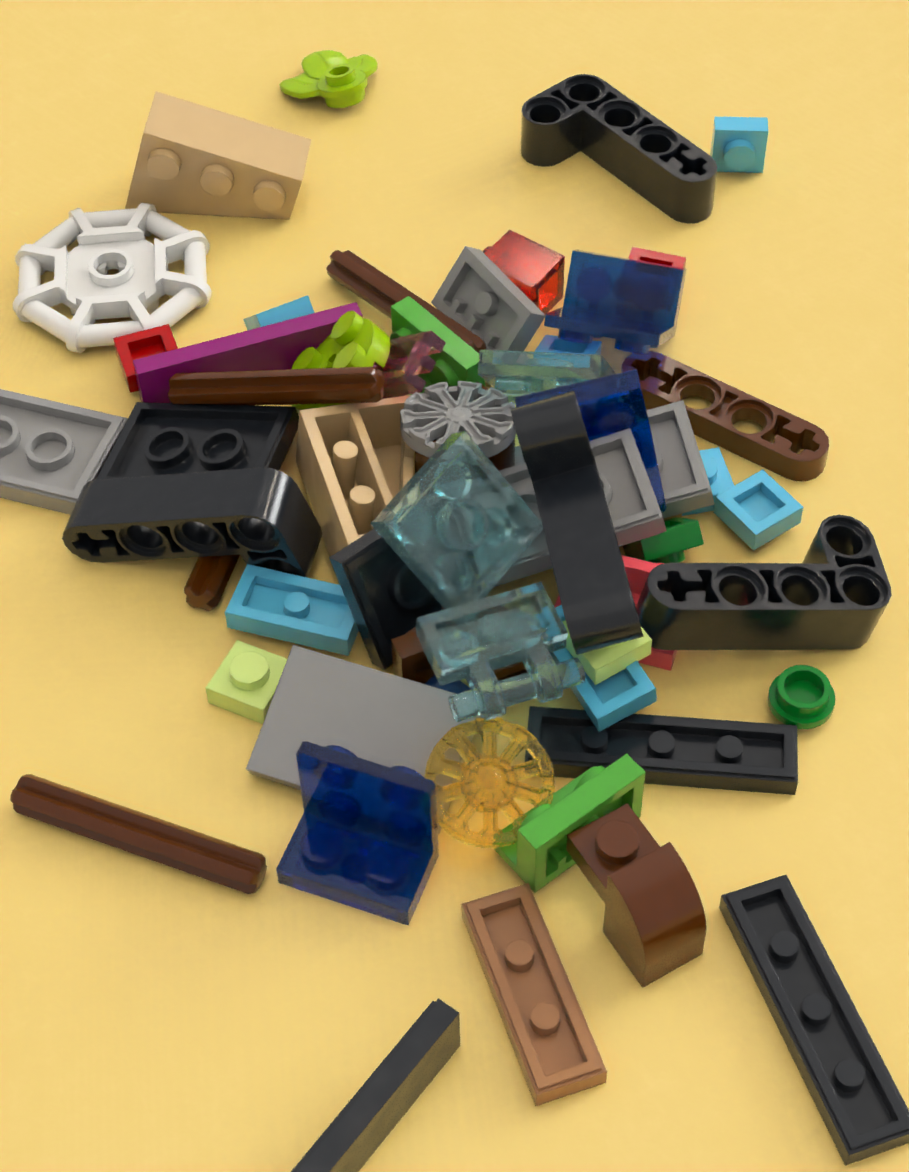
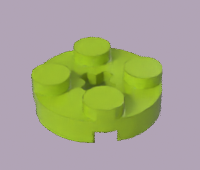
(351, 344)

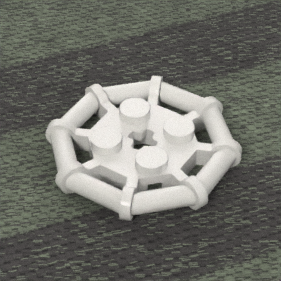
(81, 280)

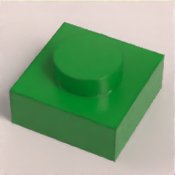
(669, 545)

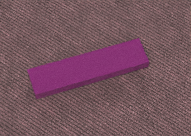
(252, 350)

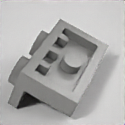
(488, 303)

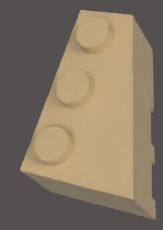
(215, 163)
(352, 465)

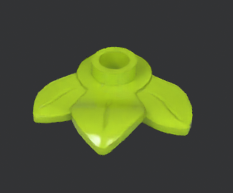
(332, 77)

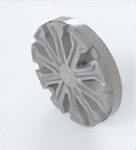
(456, 409)

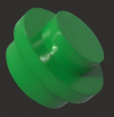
(801, 697)

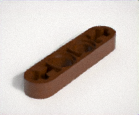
(671, 381)

